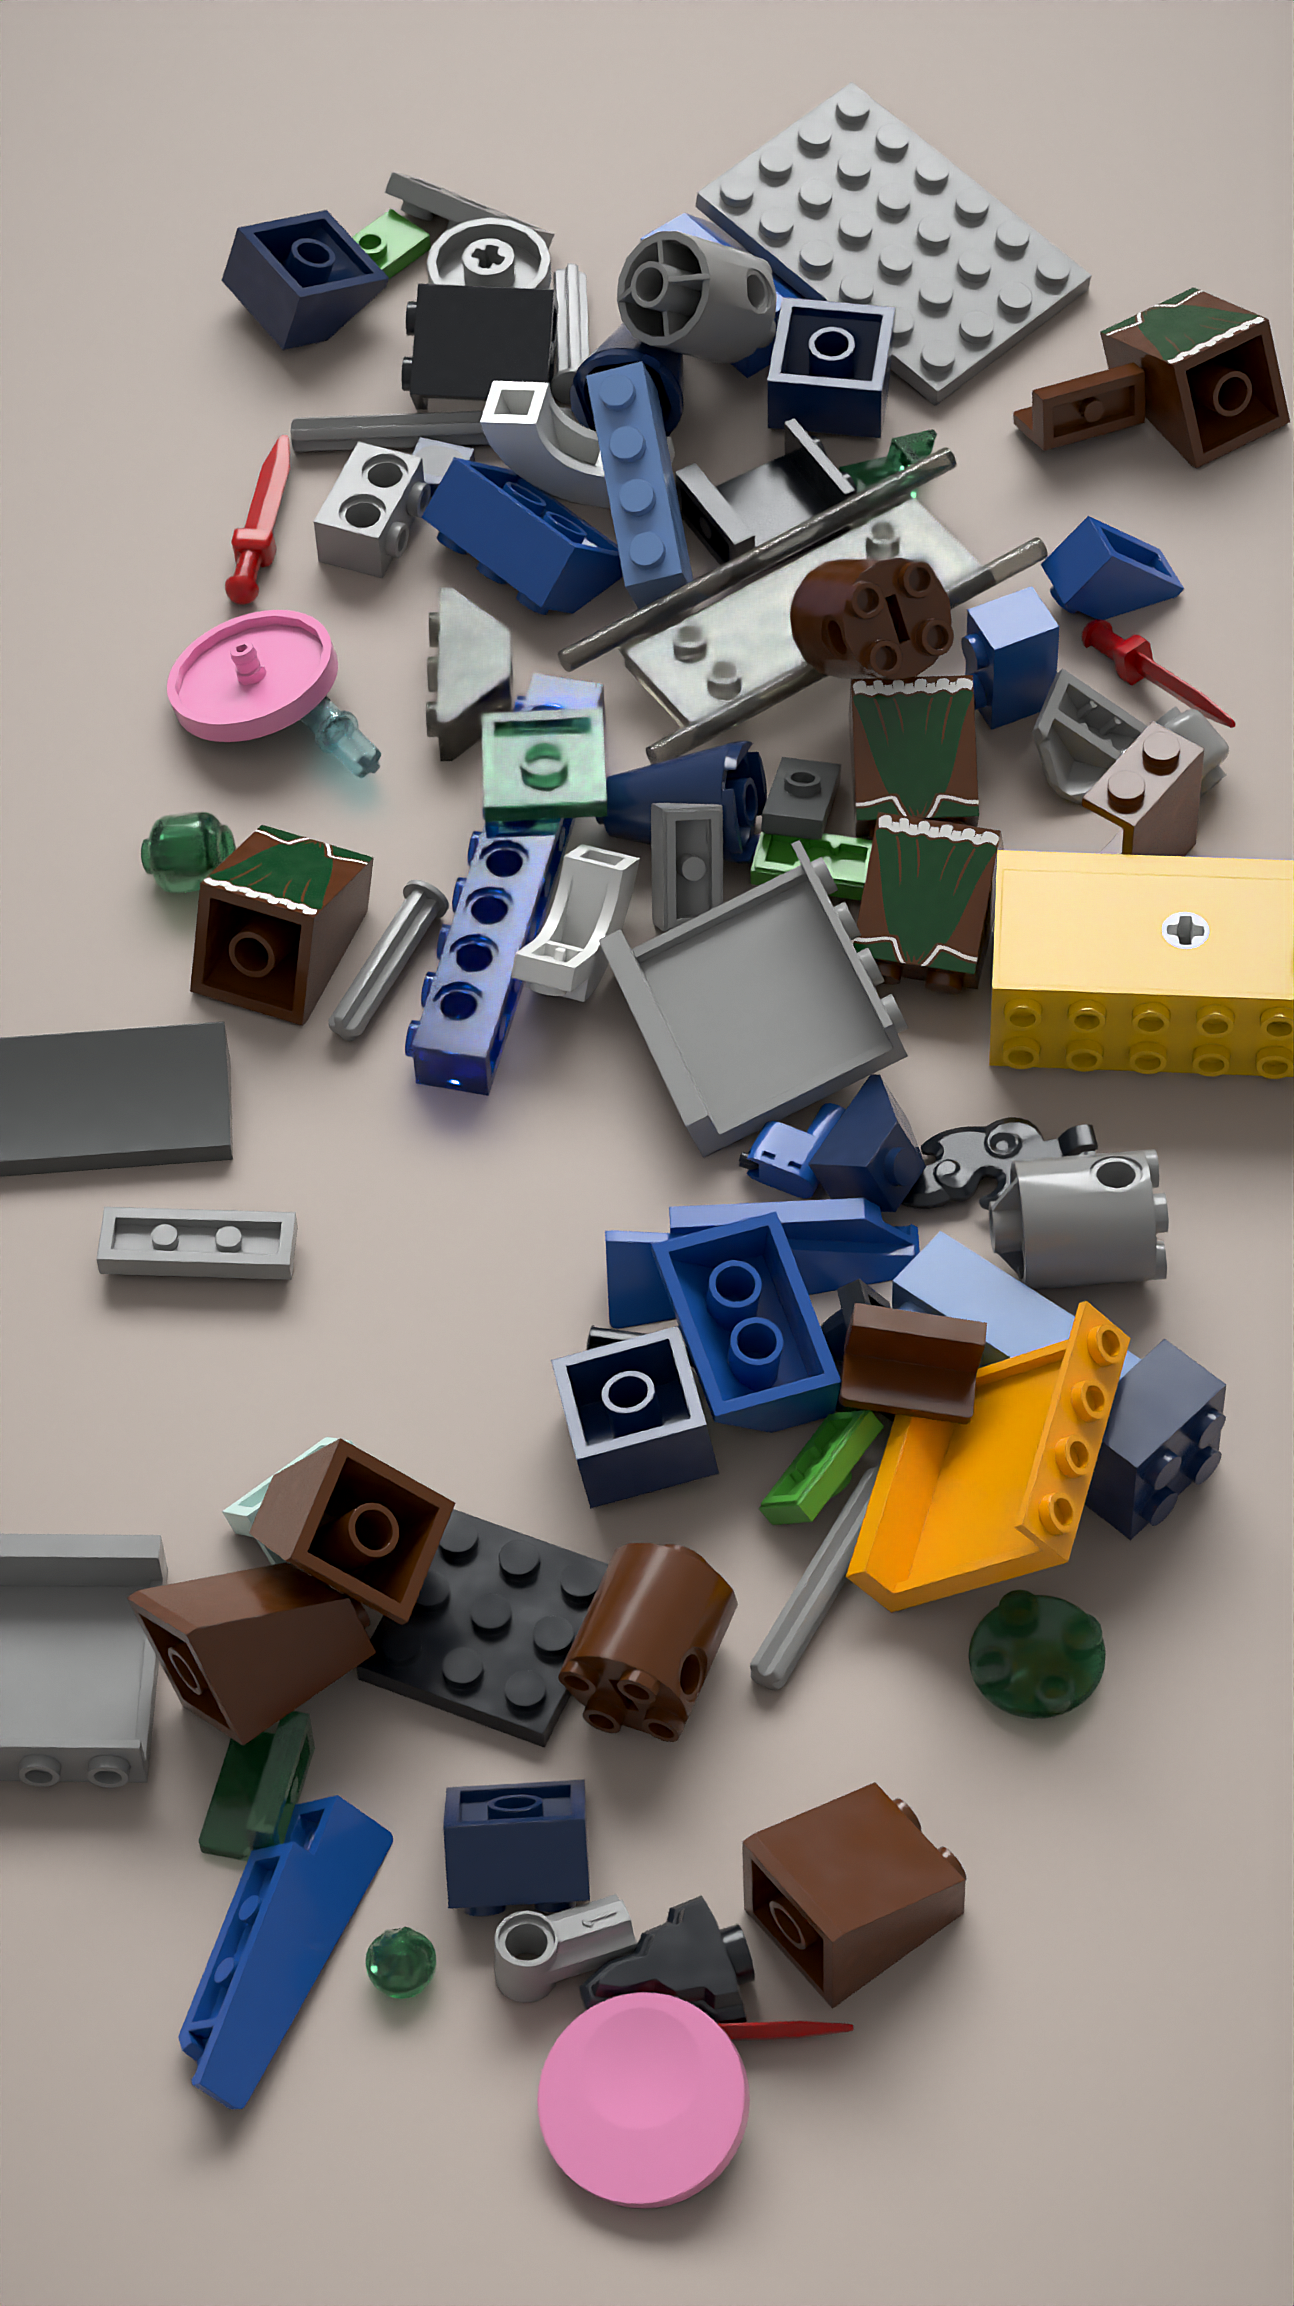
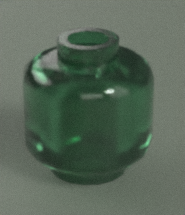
(185, 850)

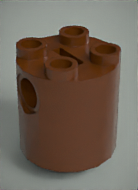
(871, 618)
(648, 1640)

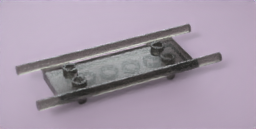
(741, 650)

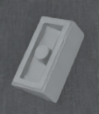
(685, 861)

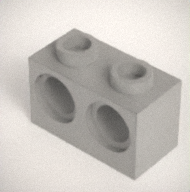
(371, 510)

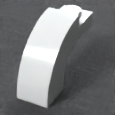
(545, 443)
(587, 906)

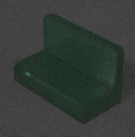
(258, 1790)

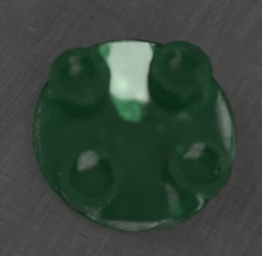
(1037, 1655)

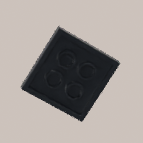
(489, 1629)

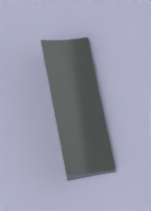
(115, 1099)

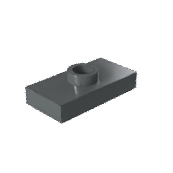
(801, 798)

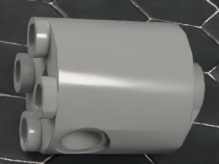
(697, 297)
(1082, 1220)

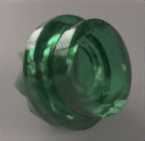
(401, 1962)

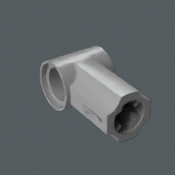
(565, 1943)

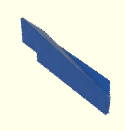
(828, 1238)
(277, 1942)

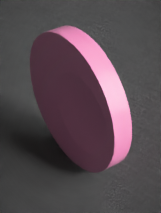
(252, 676)
(643, 2100)

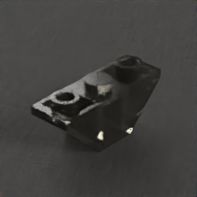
(469, 673)

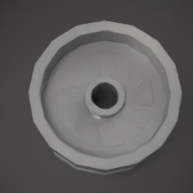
(491, 255)

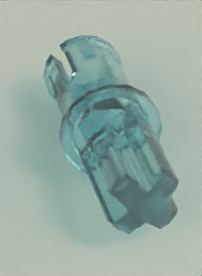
(339, 734)

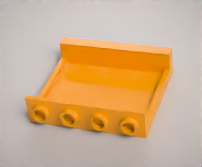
(995, 1493)

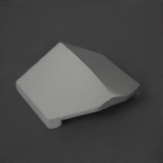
(1080, 736)

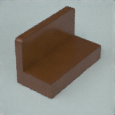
(1084, 407)
(911, 1363)

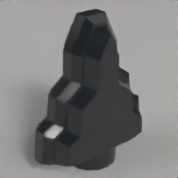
(683, 1960)

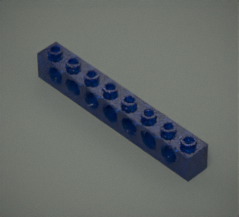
(496, 915)

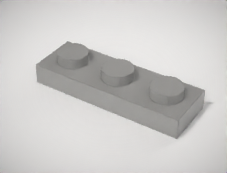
(426, 199)
(197, 1243)

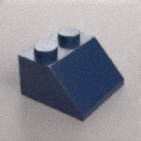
(301, 277)
(831, 367)
(516, 1846)

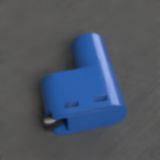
(783, 1153)

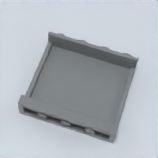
(759, 1005)
(76, 1658)

